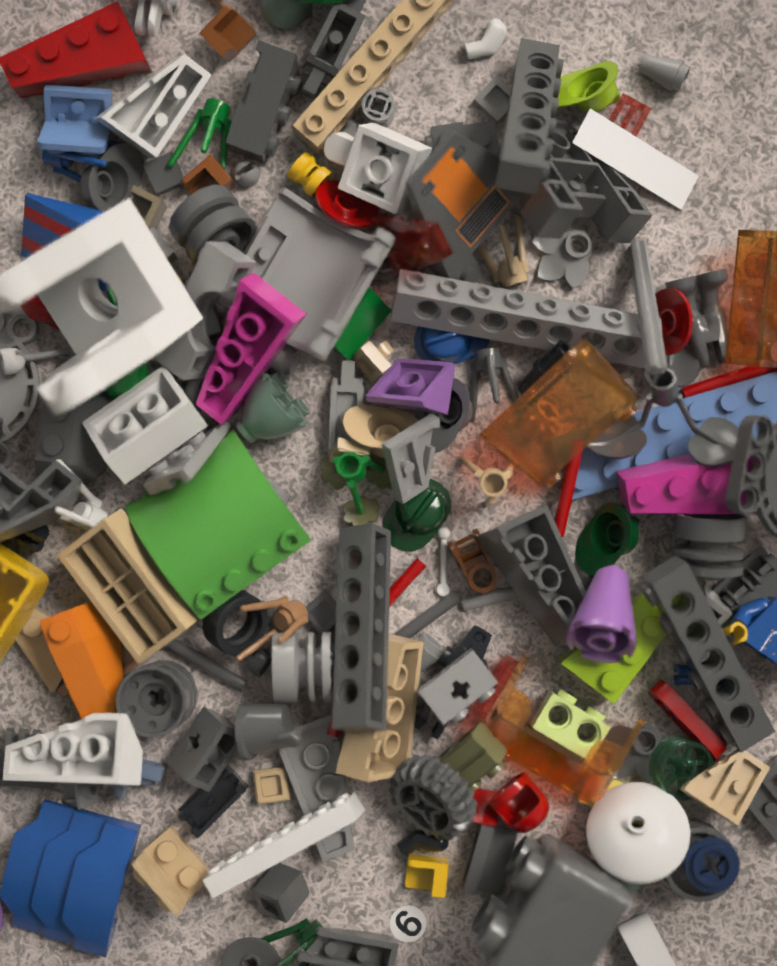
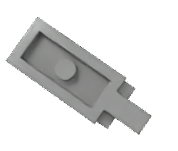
(344, 394)

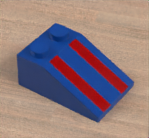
(51, 219)

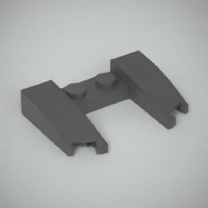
(350, 948)

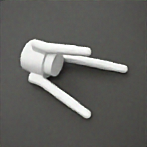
(84, 514)

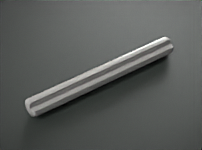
(647, 308)

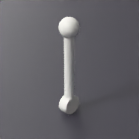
(443, 534)

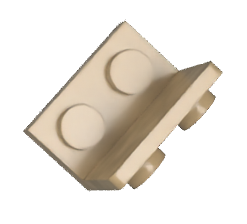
(170, 870)

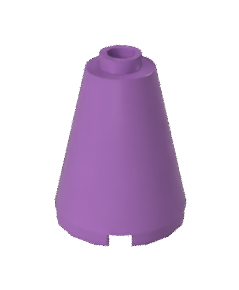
(605, 618)

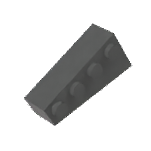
(538, 569)

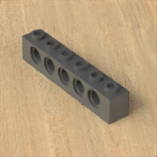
(530, 118)
(362, 629)
(750, 721)

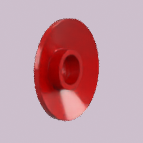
(344, 206)
(675, 319)

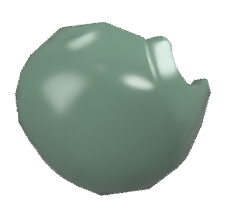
(285, 13)

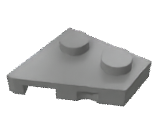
(410, 458)

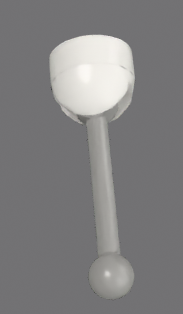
(13, 359)

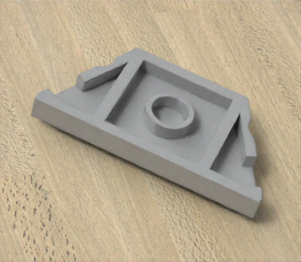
(185, 460)

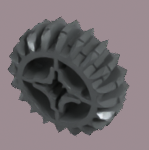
(433, 797)

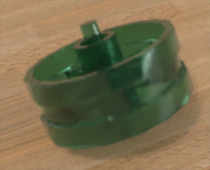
(680, 767)

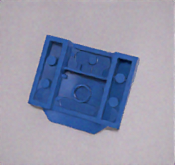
(69, 875)

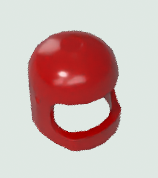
(520, 804)

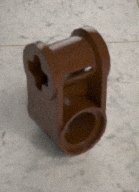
(473, 560)

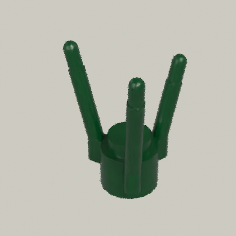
(305, 939)

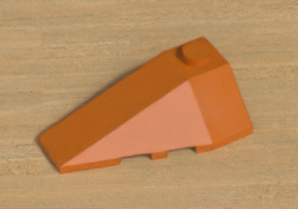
(86, 656)

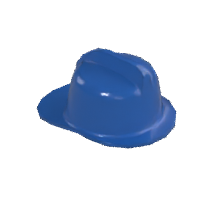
(446, 346)

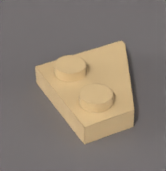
(37, 650)

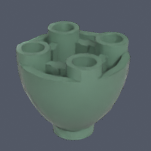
(271, 410)

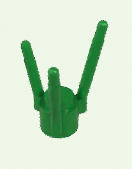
(213, 119)

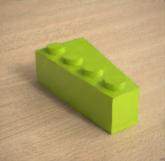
(614, 678)

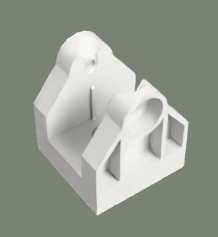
(105, 337)

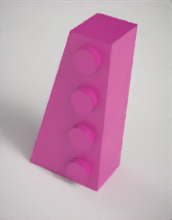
(252, 339)
(677, 487)

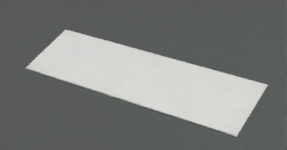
(635, 159)

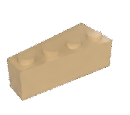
(379, 754)

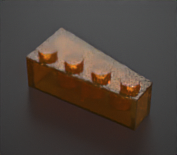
(754, 301)

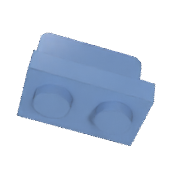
(72, 122)

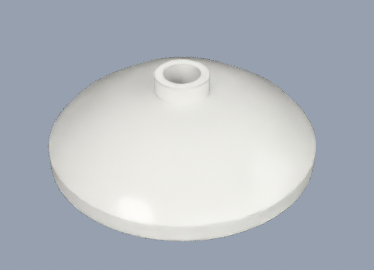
(642, 853)

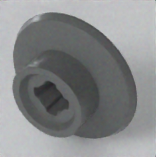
(250, 947)

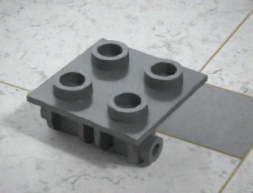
(756, 581)

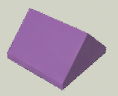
(415, 386)

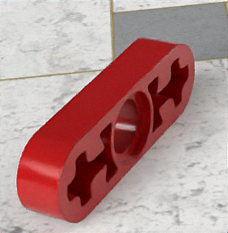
(686, 718)

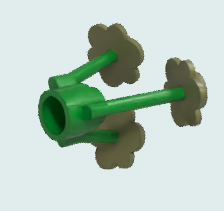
(351, 469)

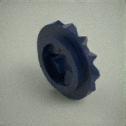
(727, 867)

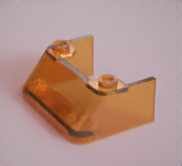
(579, 776)

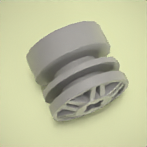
(302, 668)

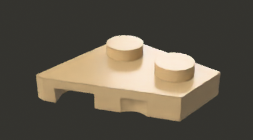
(728, 785)

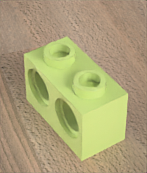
(566, 730)

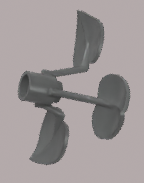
(710, 445)

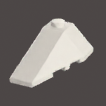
(85, 752)

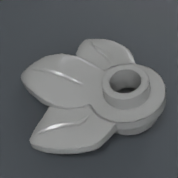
(561, 260)

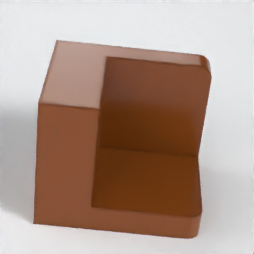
(228, 33)
(207, 174)

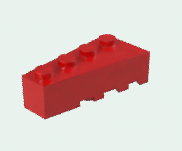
(77, 54)

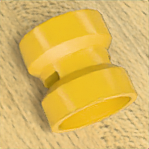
(308, 174)

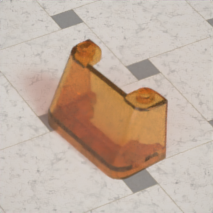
(561, 414)

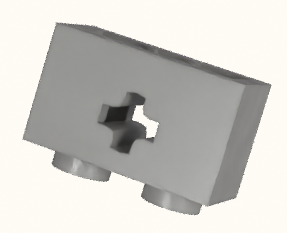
(439, 688)

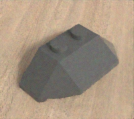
(67, 439)

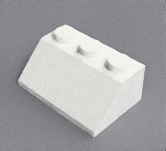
(144, 425)

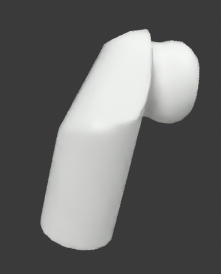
(490, 42)

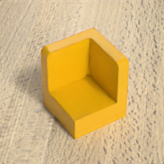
(427, 873)

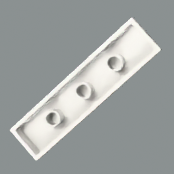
(282, 845)

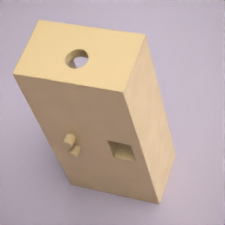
(127, 586)

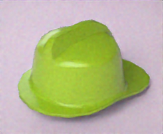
(590, 87)

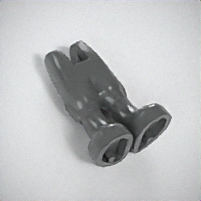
(710, 325)

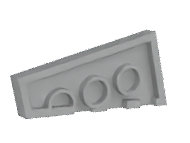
(314, 779)

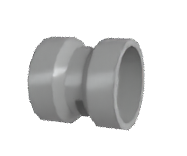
(378, 113)

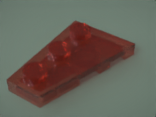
(416, 242)

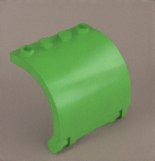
(217, 528)

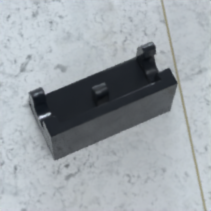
(206, 807)

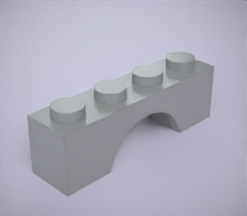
(216, 272)

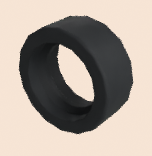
(253, 629)

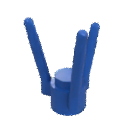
(65, 159)

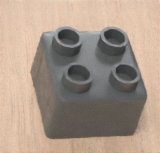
(555, 912)

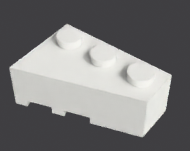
(156, 106)

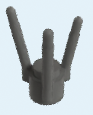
(489, 365)

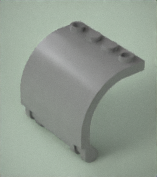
(315, 266)

